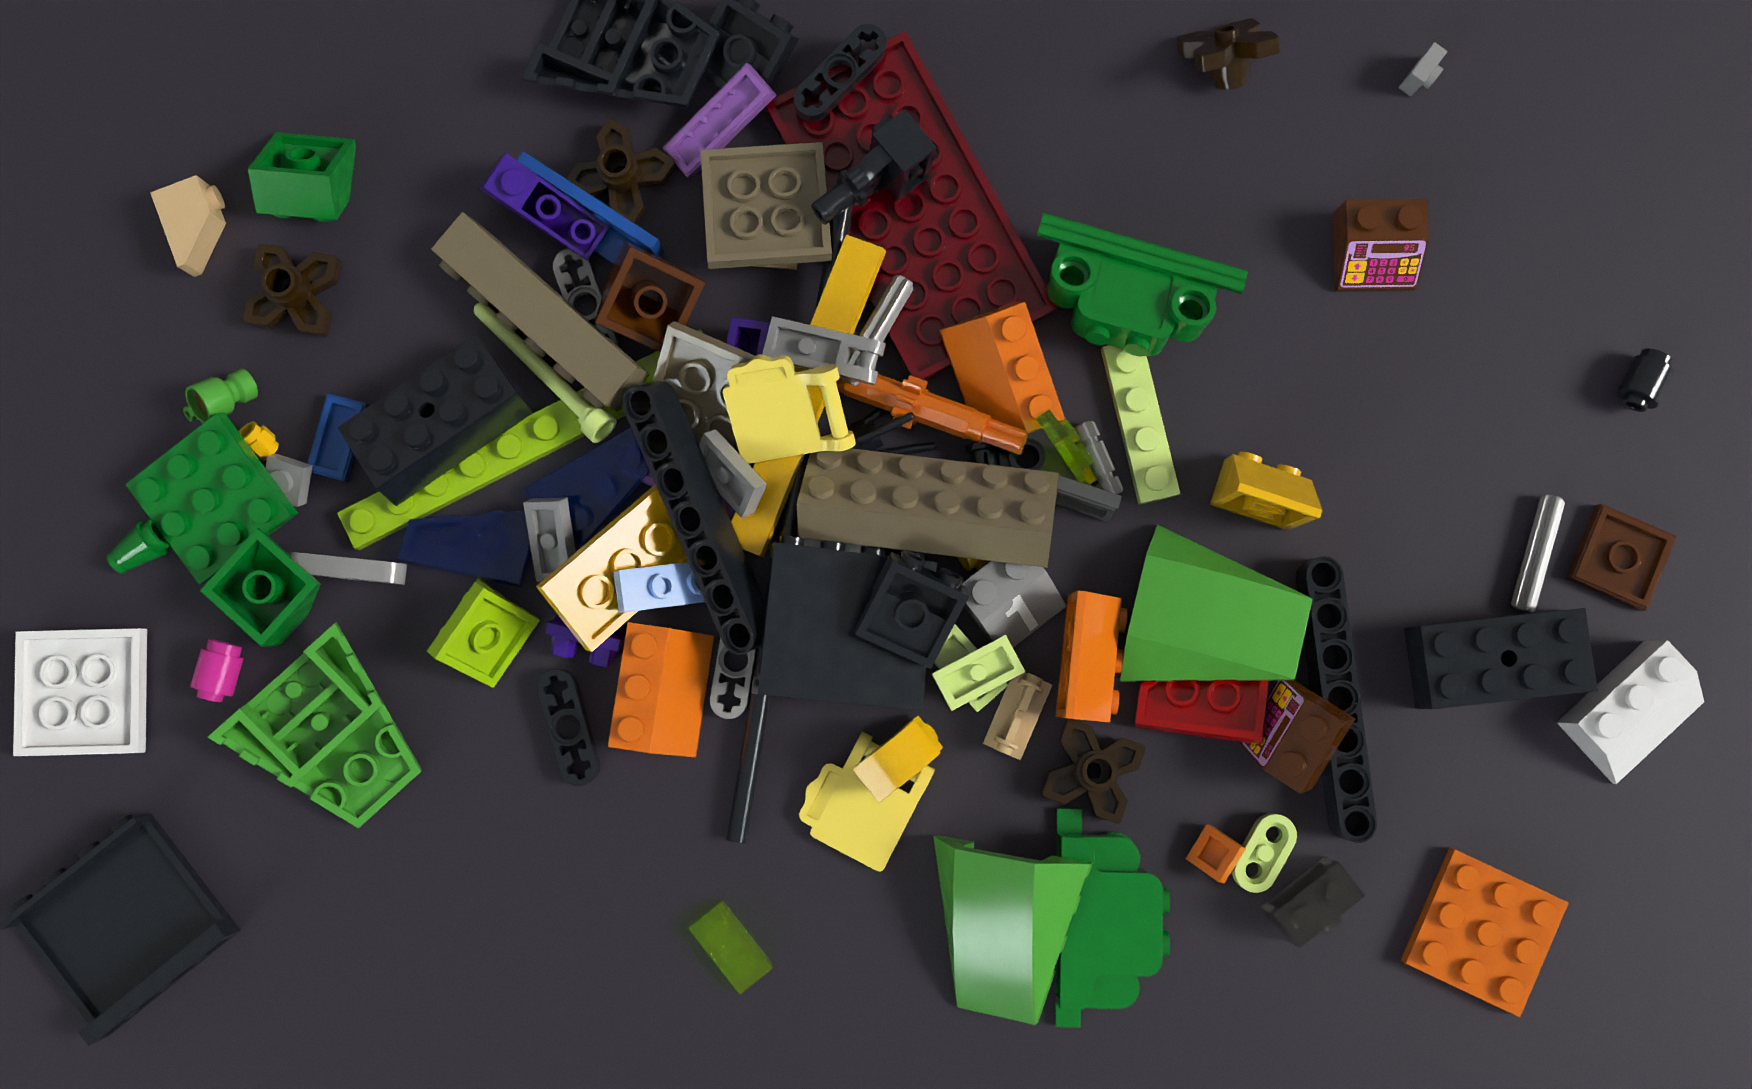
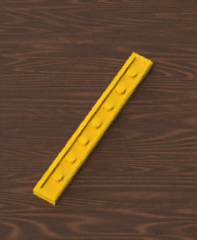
(838, 311)

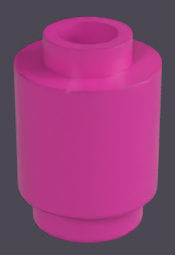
(217, 670)

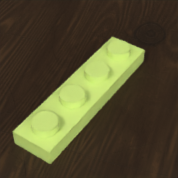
(1140, 425)

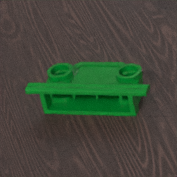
(1132, 289)
(1115, 927)

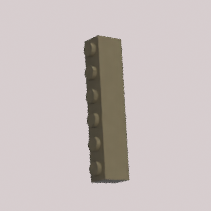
(539, 312)

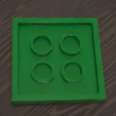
(210, 496)

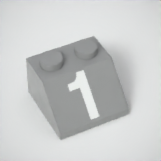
(1011, 600)

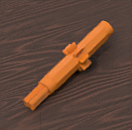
(935, 411)

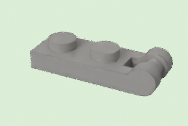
(818, 346)

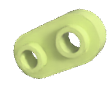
(1268, 855)

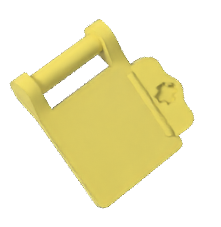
(775, 412)
(851, 818)

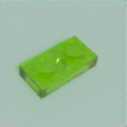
(1063, 437)
(731, 947)

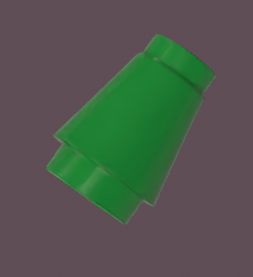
(138, 547)

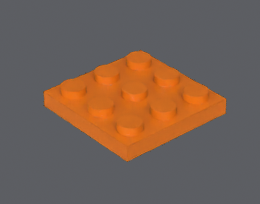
(1484, 932)

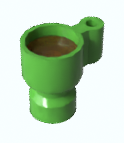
(219, 395)

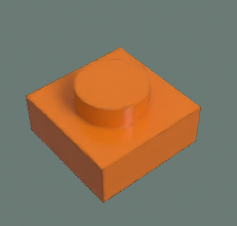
(1215, 853)

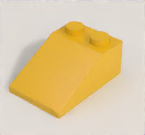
(1265, 492)

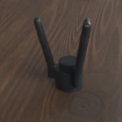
(868, 436)

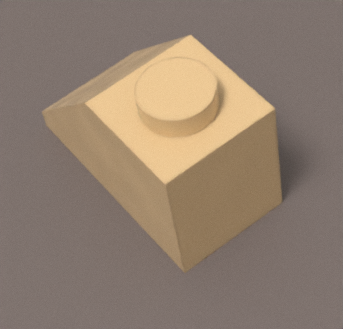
(190, 221)

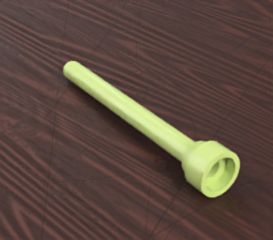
(594, 421)

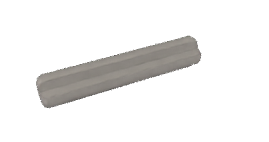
(883, 316)
(1537, 553)

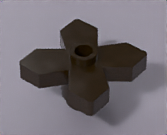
(1228, 51)
(622, 171)
(292, 290)
(1112, 761)

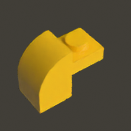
(899, 758)

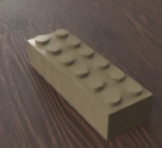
(928, 505)

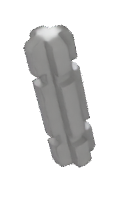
(1102, 465)

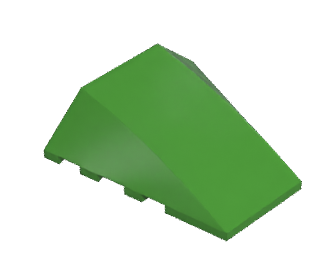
(1210, 618)
(325, 732)
(1005, 925)

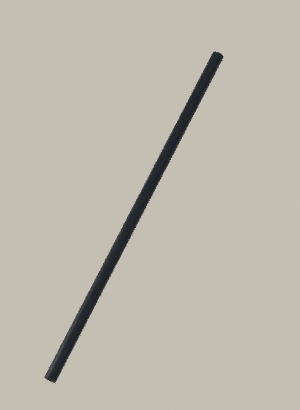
(788, 526)

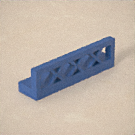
(619, 227)

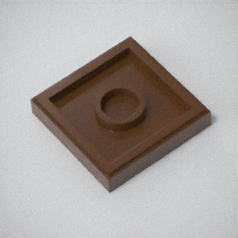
(1621, 557)

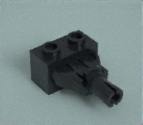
(897, 160)

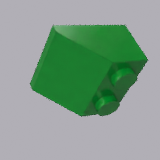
(303, 176)
(263, 590)

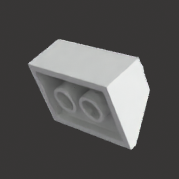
(1634, 708)

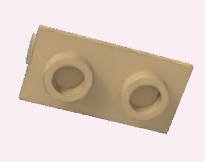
(1017, 714)

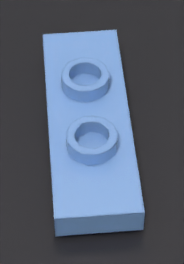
(656, 587)

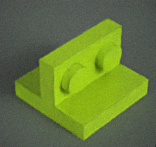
(483, 634)

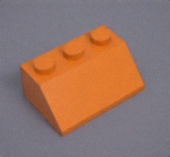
(1002, 366)
(1090, 657)
(661, 690)

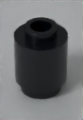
(1646, 380)

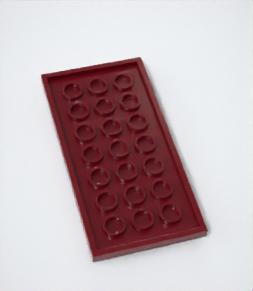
(942, 234)

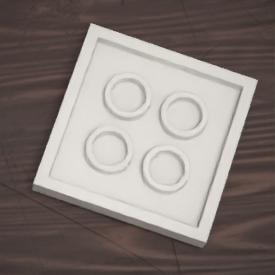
(80, 692)

